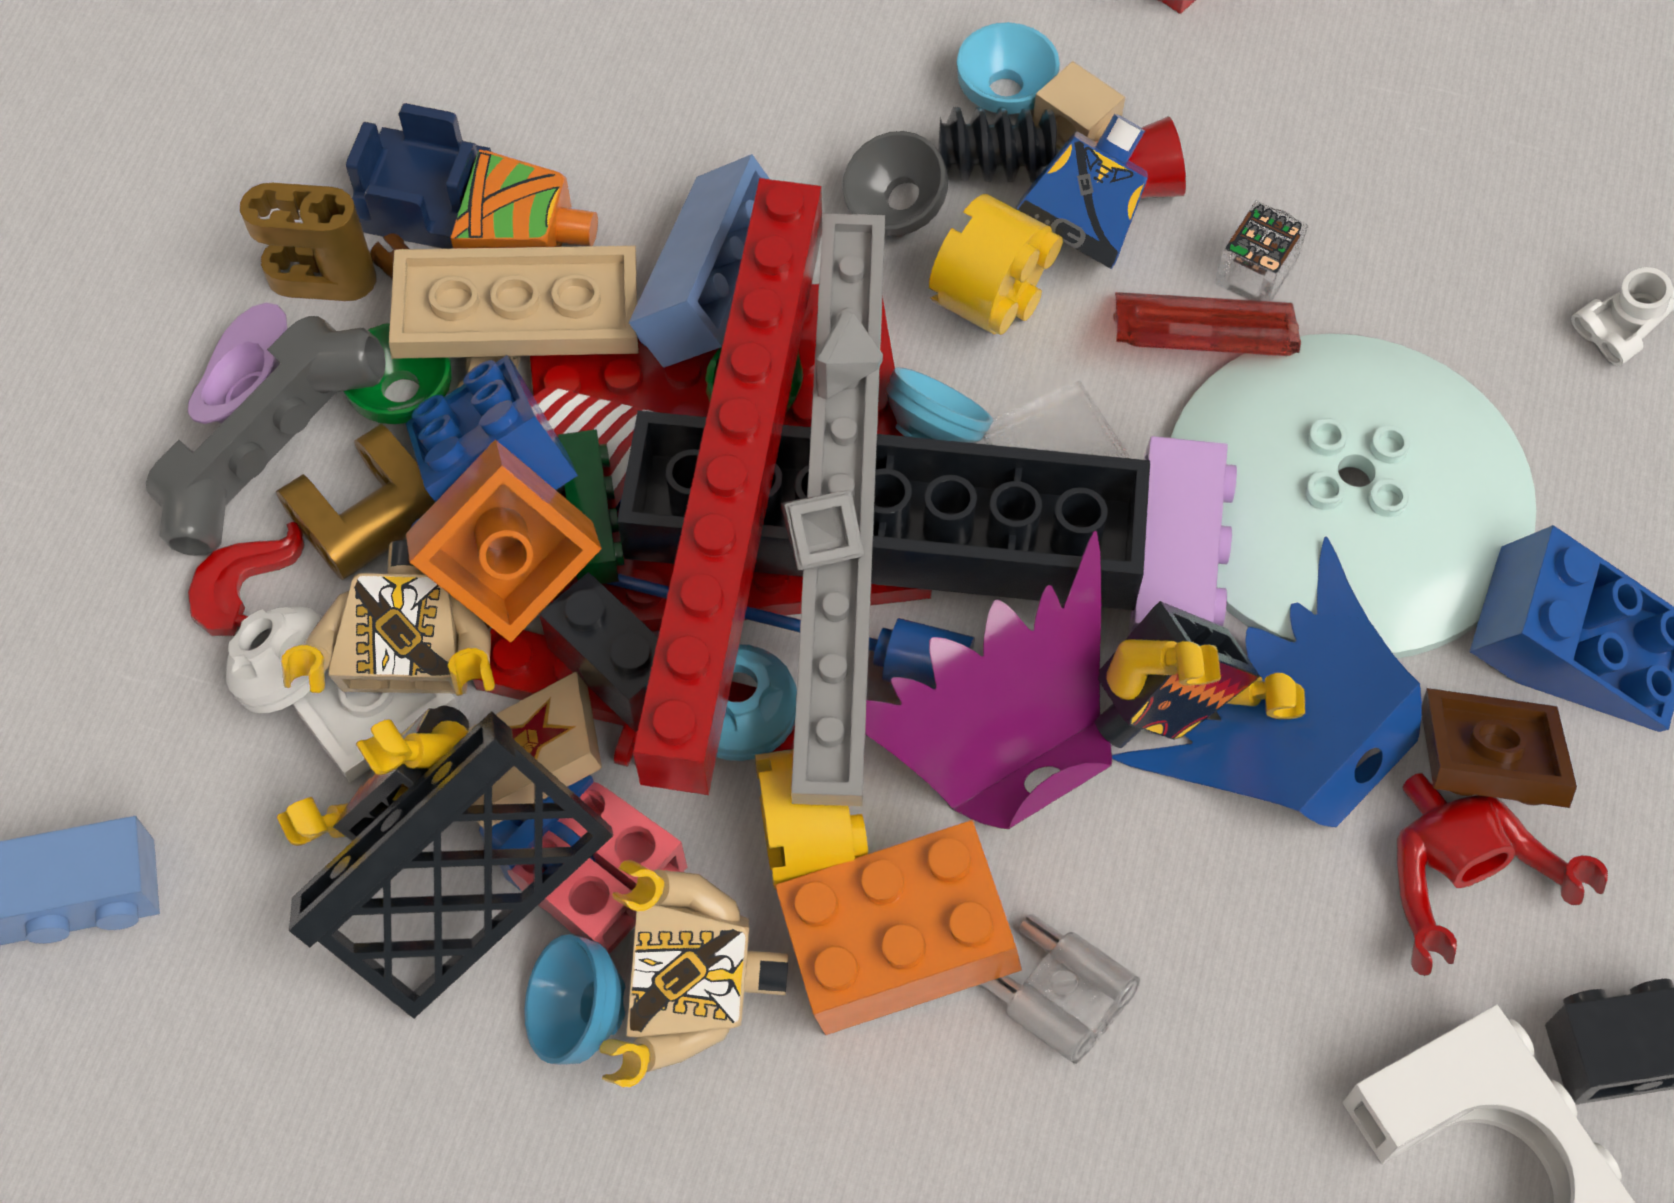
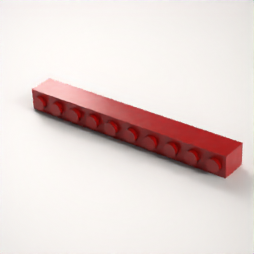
(729, 493)

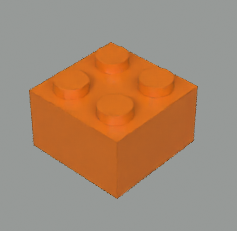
(502, 541)

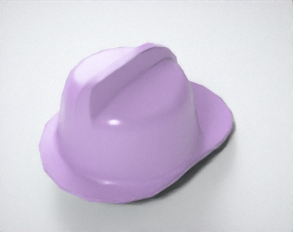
(238, 363)

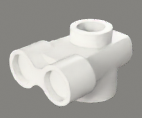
(1628, 315)

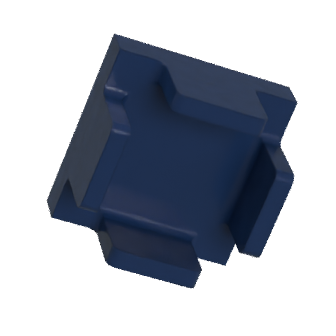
(412, 177)

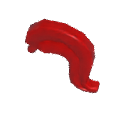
(218, 580)

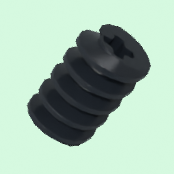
(998, 143)

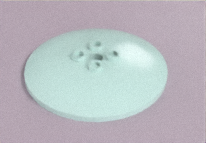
(1412, 541)

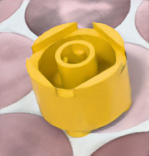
(993, 265)
(803, 835)

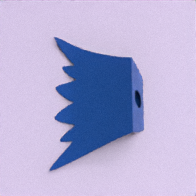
(1353, 703)

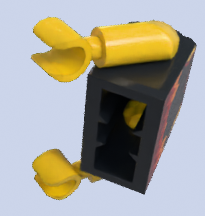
(1179, 674)
(395, 766)

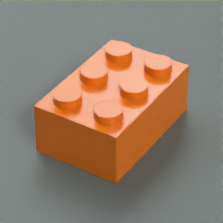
(898, 928)

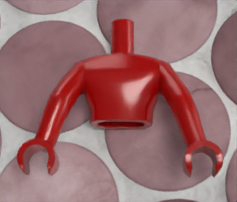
(1467, 845)

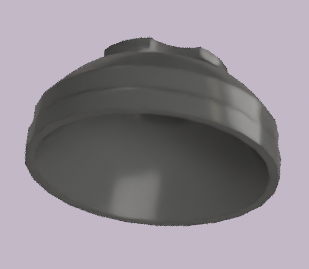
(885, 164)

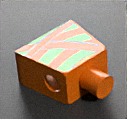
(519, 207)

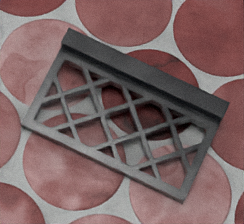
(397, 843)

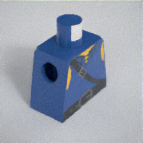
(1091, 191)

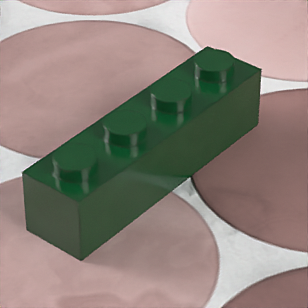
(590, 495)

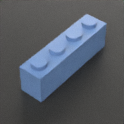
(696, 274)
(77, 881)

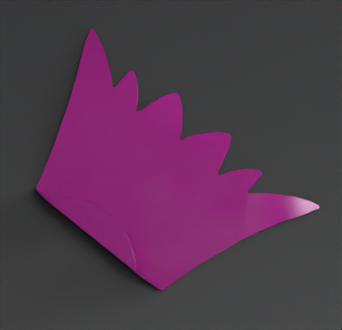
(1007, 711)

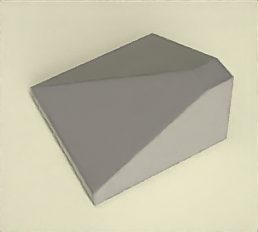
(845, 356)
(823, 529)

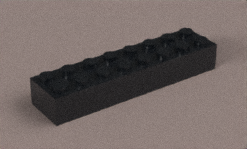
(942, 511)

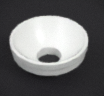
(256, 657)

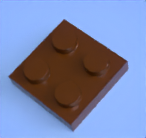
(1497, 748)

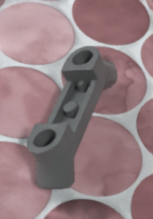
(201, 482)

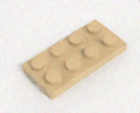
(513, 301)

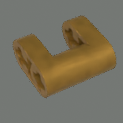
(325, 241)
(370, 525)

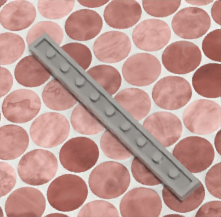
(838, 594)

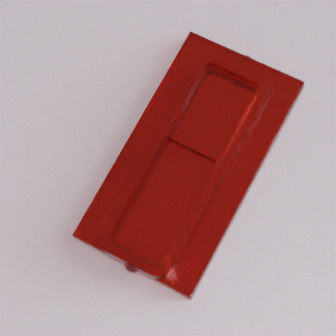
(1206, 324)

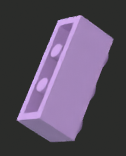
(1185, 528)

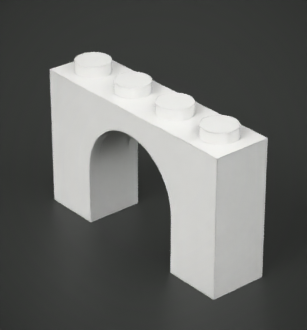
(1487, 1077)

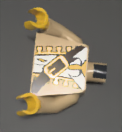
(394, 637)
(685, 971)

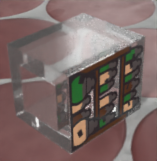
(1261, 253)

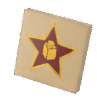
(557, 732)

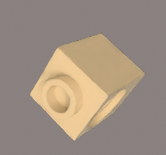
(1078, 103)

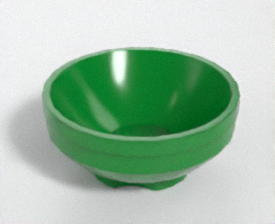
(430, 374)

